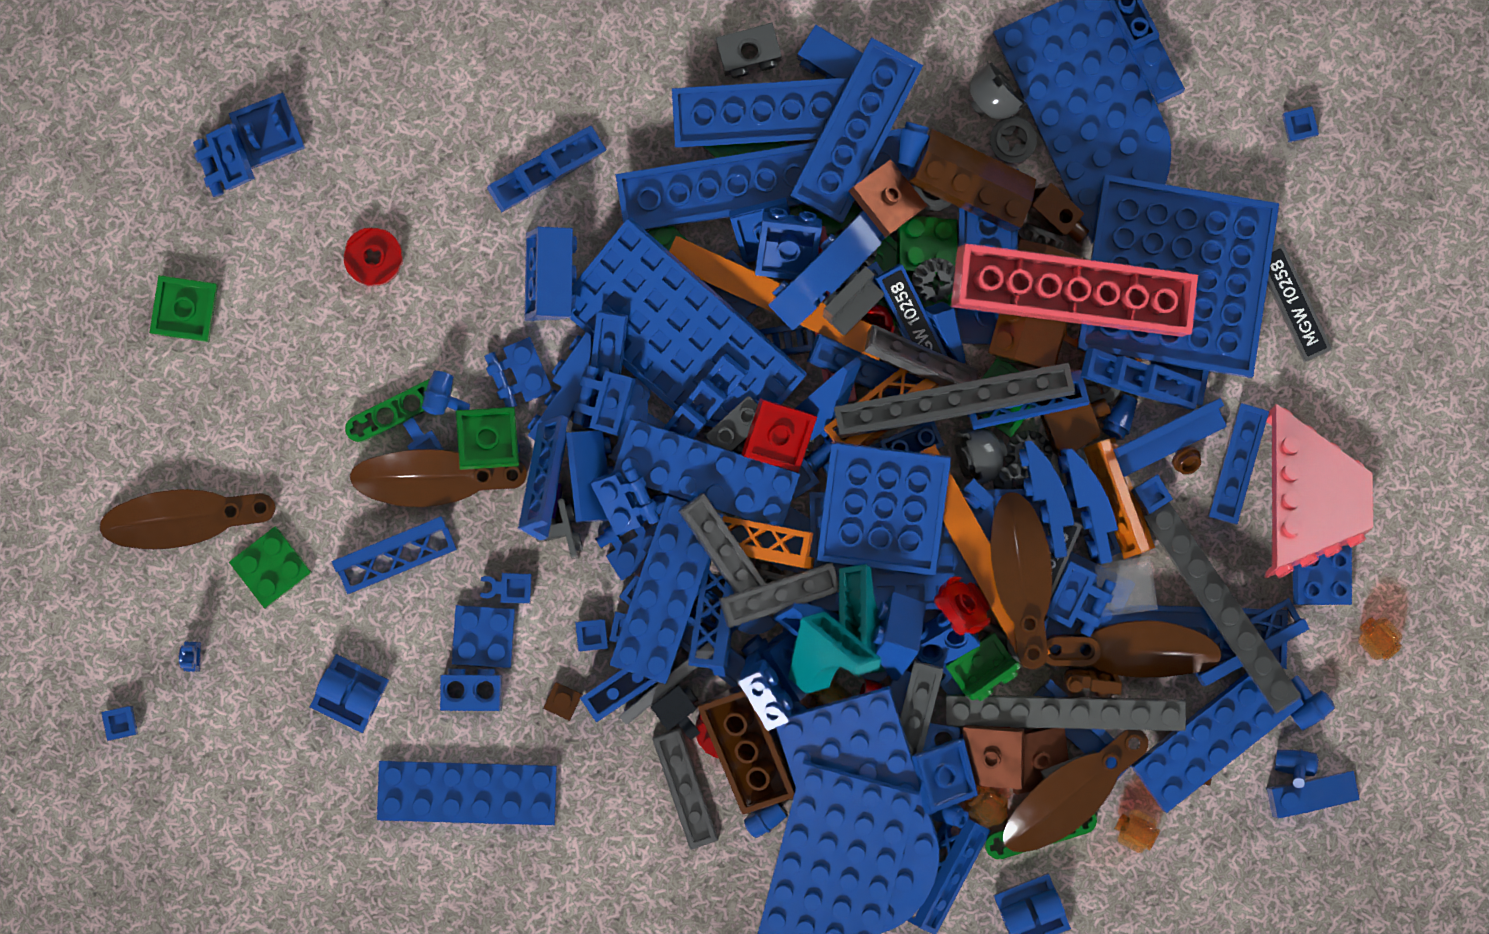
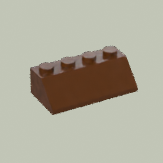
(974, 181)
(1030, 339)
(747, 751)

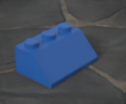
(549, 273)
(587, 461)

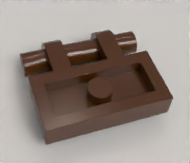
(1097, 681)

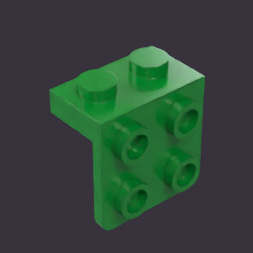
(983, 668)

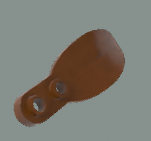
(426, 478)
(179, 518)
(1022, 573)
(1138, 649)
(1070, 795)

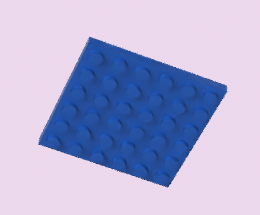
(1197, 233)

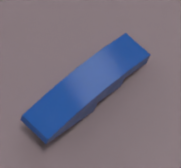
(546, 168)
(1141, 379)
(707, 397)

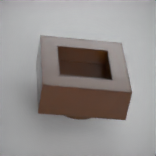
(562, 701)

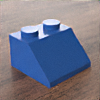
(899, 633)

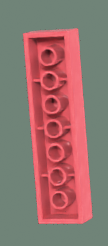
(1074, 290)

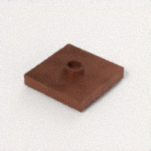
(887, 198)
(1041, 751)
(996, 755)

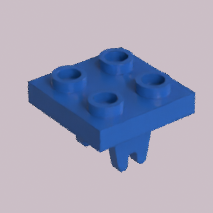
(267, 130)

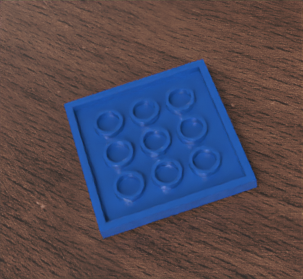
(883, 508)

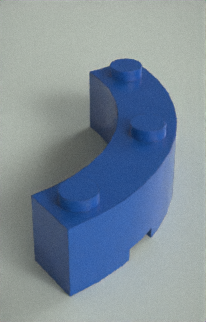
(827, 271)

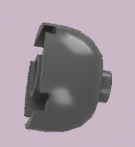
(994, 93)
(980, 454)

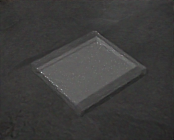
(1134, 585)

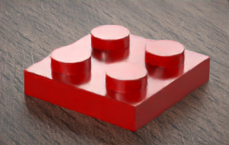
(779, 435)

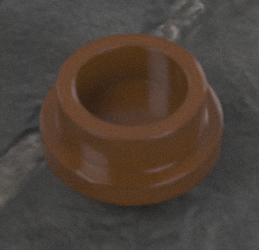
(1187, 460)

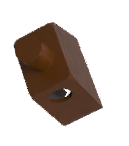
(1048, 204)
(1073, 426)

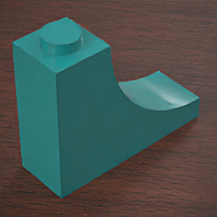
(858, 605)
(825, 647)

